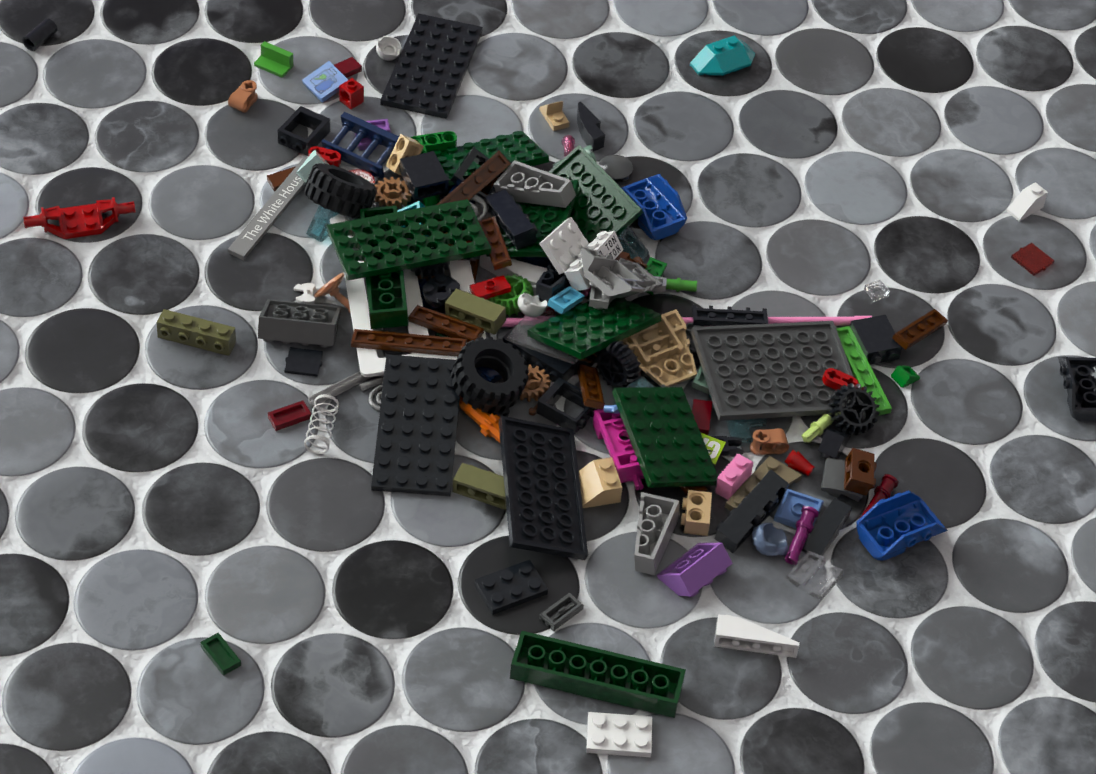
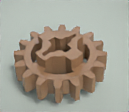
(392, 193)
(537, 384)

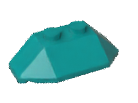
(723, 57)

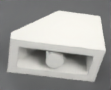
(1028, 202)

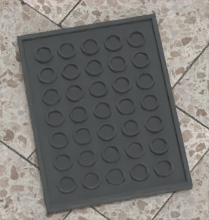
(770, 368)

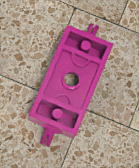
(610, 428)

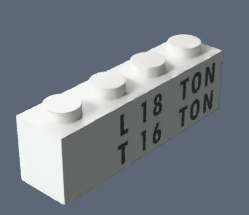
(606, 244)

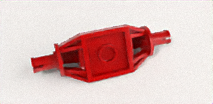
(80, 220)

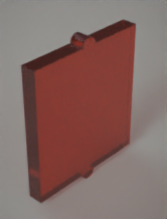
(1032, 259)

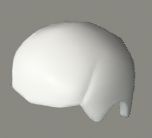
(388, 48)
(531, 305)

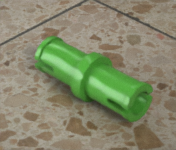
(681, 285)

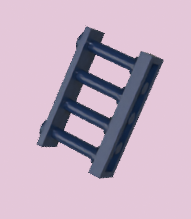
(363, 130)

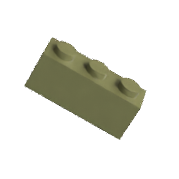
(475, 311)
(480, 485)

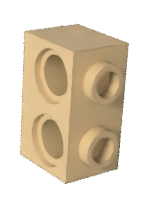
(403, 148)
(697, 512)

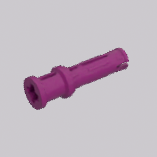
(803, 528)

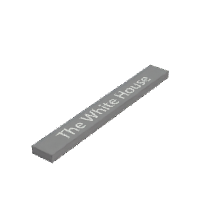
(268, 214)

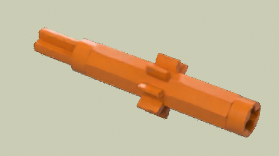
(488, 422)

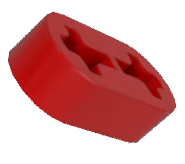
(331, 156)
(839, 378)

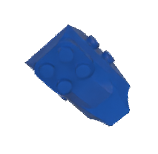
(661, 206)
(896, 525)

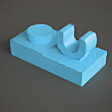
(565, 300)

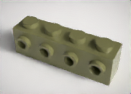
(196, 332)

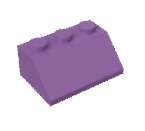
(696, 568)

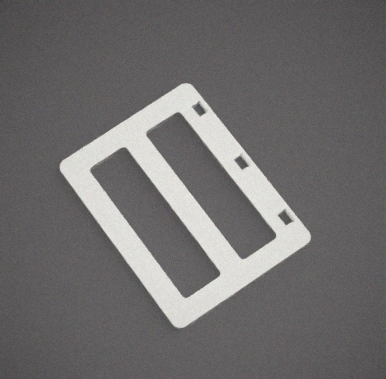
(369, 363)

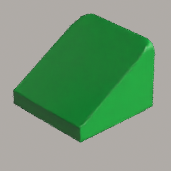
(905, 376)

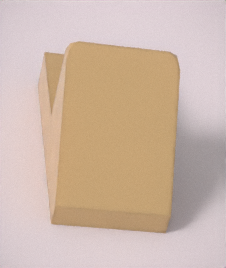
(555, 116)

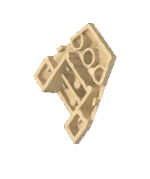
(664, 350)

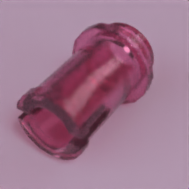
(568, 143)

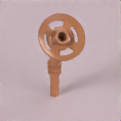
(332, 288)

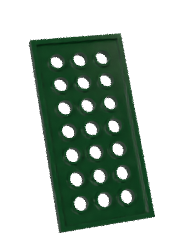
(407, 260)

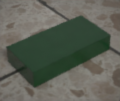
(220, 654)

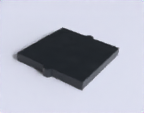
(303, 361)

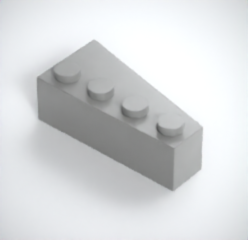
(535, 186)
(655, 527)

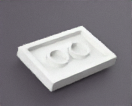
(564, 245)
(619, 734)

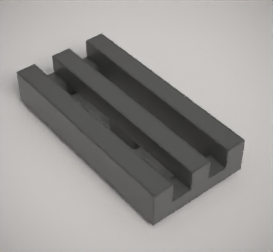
(566, 616)

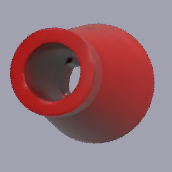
(799, 463)

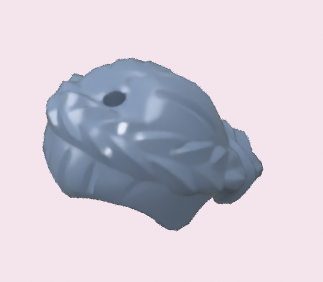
(770, 540)

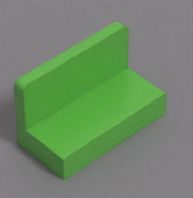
(274, 59)

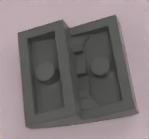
(834, 479)

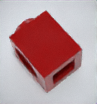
(351, 93)

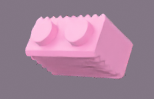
(733, 476)

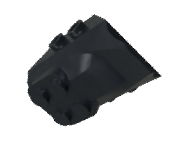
(1080, 382)

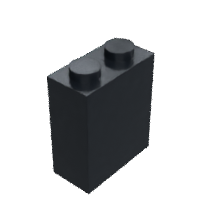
(424, 175)
(875, 339)

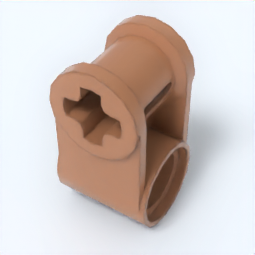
(244, 96)
(772, 442)

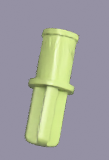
(817, 428)

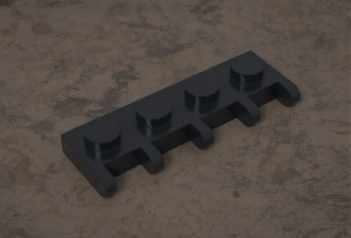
(727, 316)

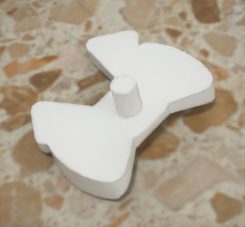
(308, 296)

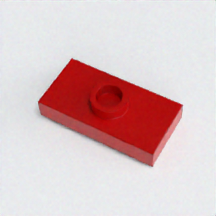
(490, 287)

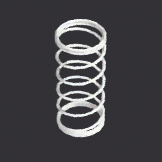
(321, 410)

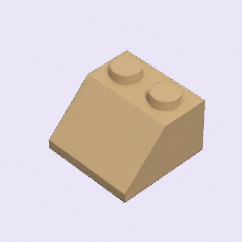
(600, 483)

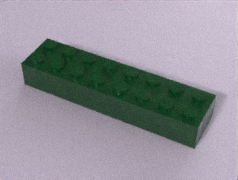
(386, 291)
(597, 674)

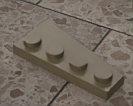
(770, 463)

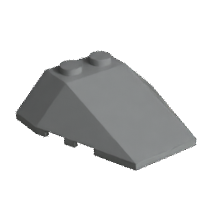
(616, 277)

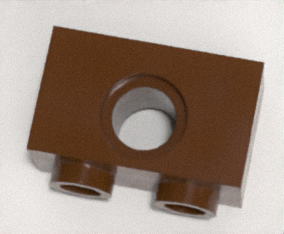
(859, 471)

